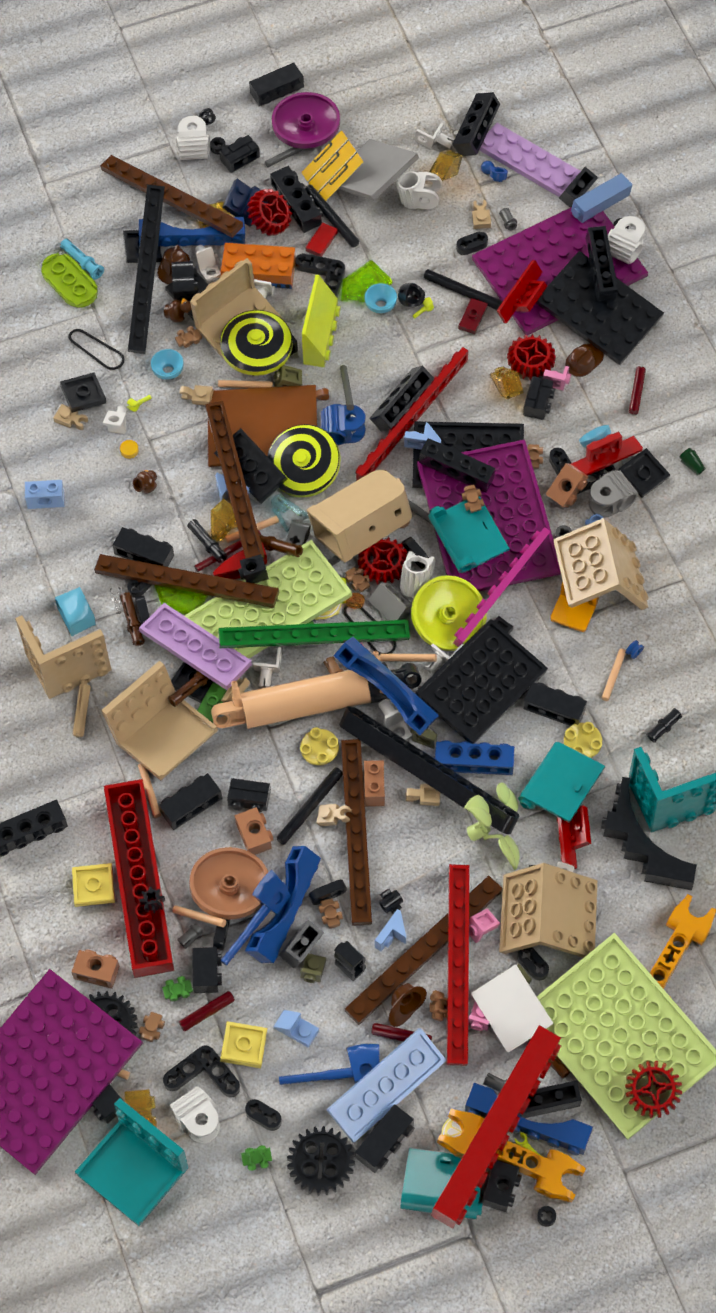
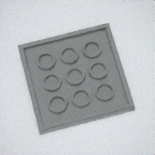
(379, 169)

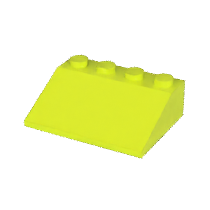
(319, 324)

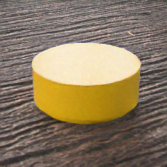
(129, 449)

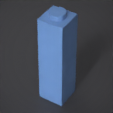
(601, 198)

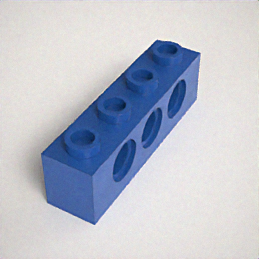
(481, 765)

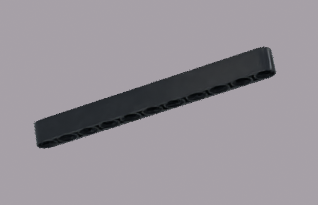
(424, 766)

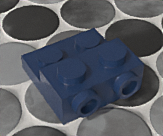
(238, 199)

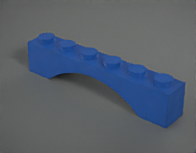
(193, 237)
(361, 661)
(300, 869)
(569, 1134)

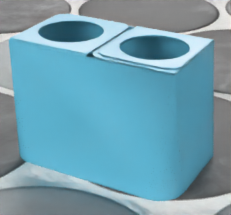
(75, 611)

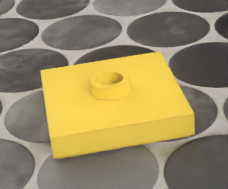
(93, 885)
(243, 1044)

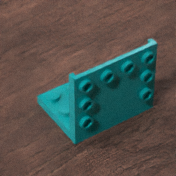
(672, 805)
(133, 1165)

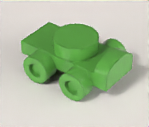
(173, 991)
(257, 1155)

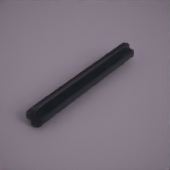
(332, 216)
(461, 288)
(309, 806)

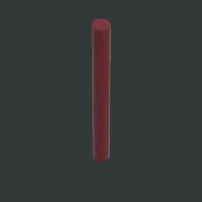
(228, 550)

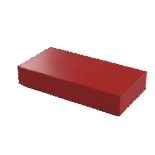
(321, 239)

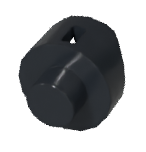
(410, 293)

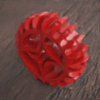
(265, 213)
(534, 353)
(379, 569)
(663, 1087)

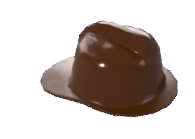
(172, 254)
(584, 360)
(405, 1002)

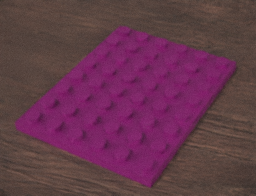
(552, 246)
(513, 505)
(53, 1066)

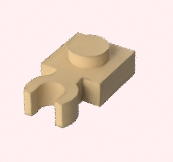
(481, 216)
(67, 418)
(331, 813)

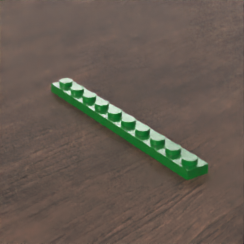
(313, 633)

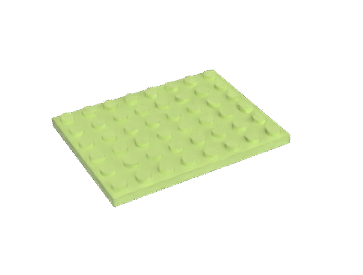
(614, 1020)

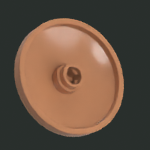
(225, 882)

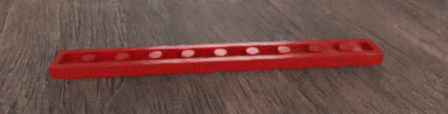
(415, 411)
(458, 965)

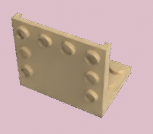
(225, 299)
(598, 562)
(68, 665)
(153, 728)
(549, 910)

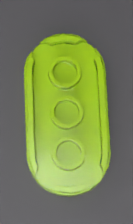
(69, 280)

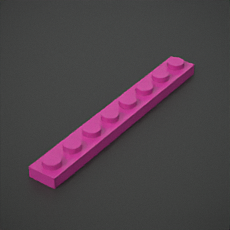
(505, 579)

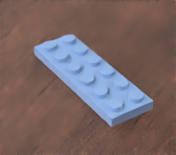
(386, 1085)

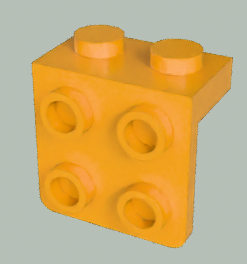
(576, 617)

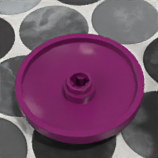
(305, 120)

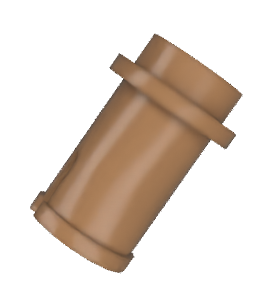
(332, 665)

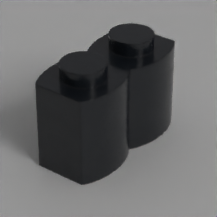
(183, 279)
(349, 960)

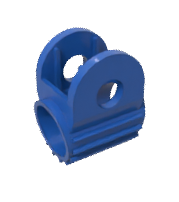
(339, 423)

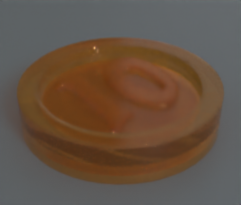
(356, 601)

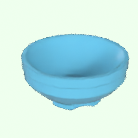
(380, 292)
(167, 358)
(595, 435)

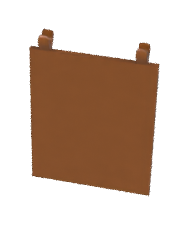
(266, 412)

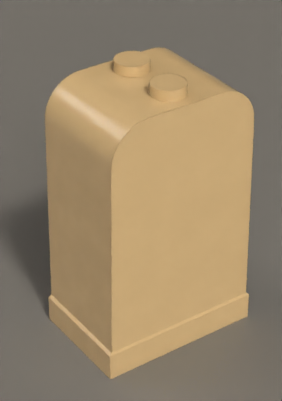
(360, 514)

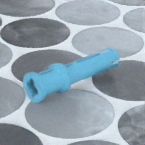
(86, 262)

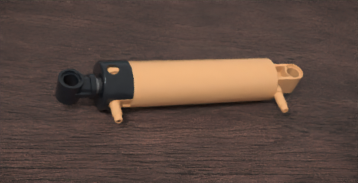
(305, 697)

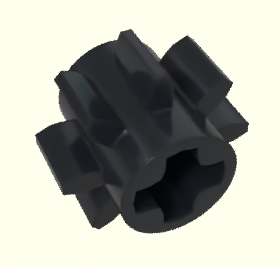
(152, 895)
(390, 901)

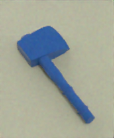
(272, 895)
(361, 1058)

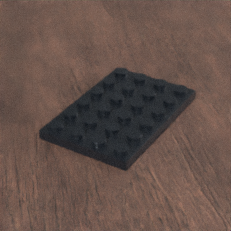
(608, 325)
(467, 437)
(481, 681)

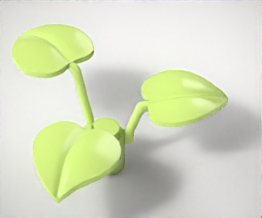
(480, 810)

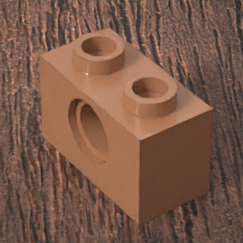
(558, 491)
(374, 783)
(252, 820)
(104, 976)

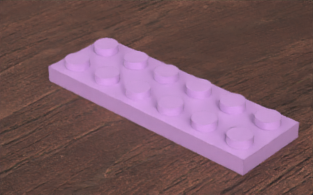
(528, 159)
(195, 646)

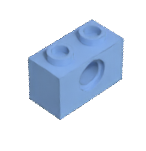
(44, 494)

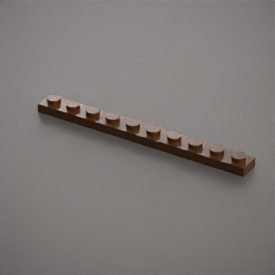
(173, 196)
(234, 480)
(187, 580)
(356, 833)
(417, 955)

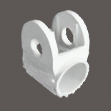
(193, 142)
(413, 187)
(627, 243)
(413, 581)
(193, 1109)

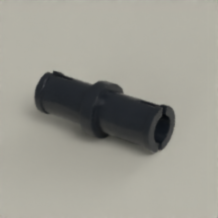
(664, 725)

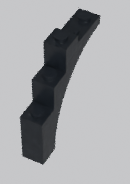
(657, 864)

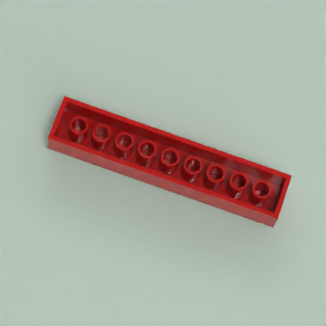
(136, 873)
(493, 1131)

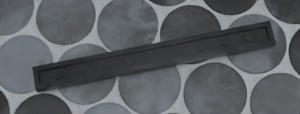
(146, 269)

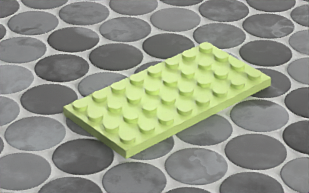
(306, 591)

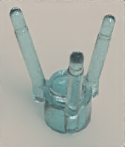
(283, 504)

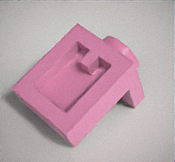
(559, 379)
(481, 924)
(477, 1019)

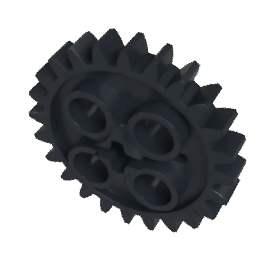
(125, 1013)
(302, 1159)

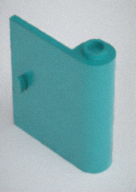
(466, 536)
(561, 782)
(427, 1177)

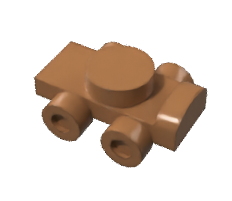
(187, 339)
(534, 452)
(471, 495)
(358, 581)
(331, 915)
(437, 1005)
(152, 1024)

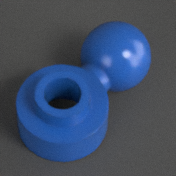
(497, 173)

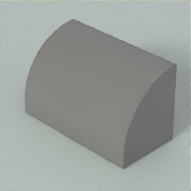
(390, 602)

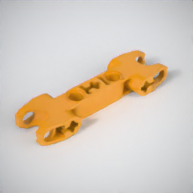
(686, 929)
(547, 1170)

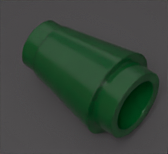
(692, 461)

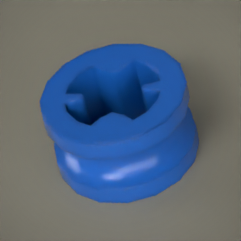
(634, 649)

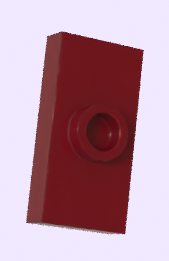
(473, 316)

